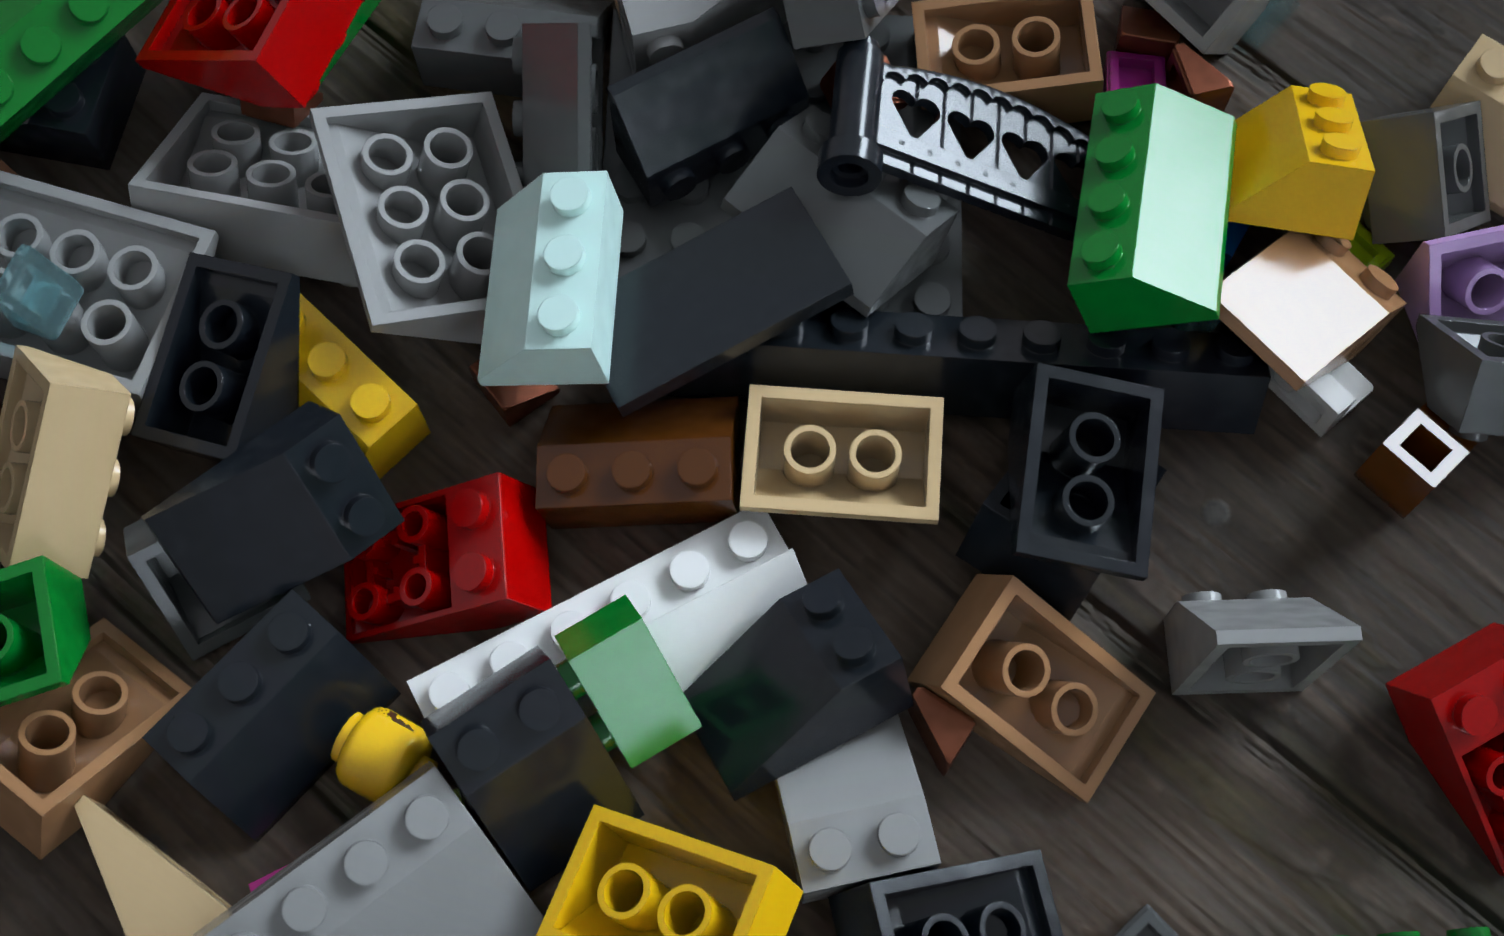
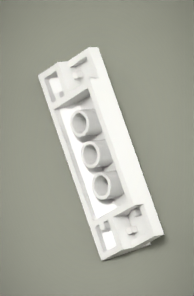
(689, 596)

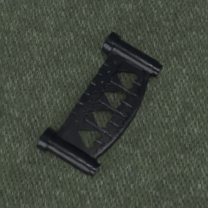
(872, 139)

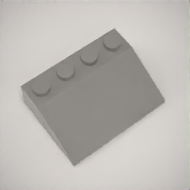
(252, 186)
(419, 207)
(122, 260)
(392, 870)

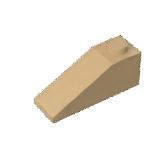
(144, 883)

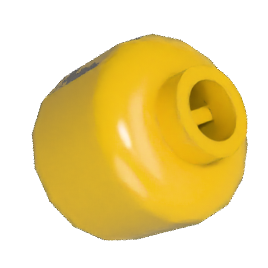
(379, 751)

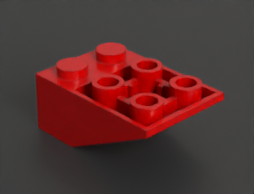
(453, 566)
(1457, 728)

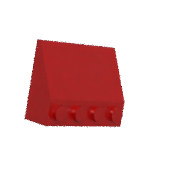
(250, 48)

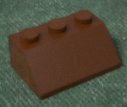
(647, 468)

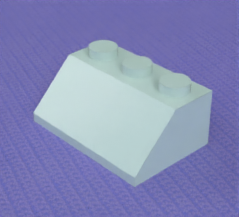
(553, 283)

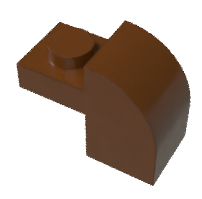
(1413, 461)

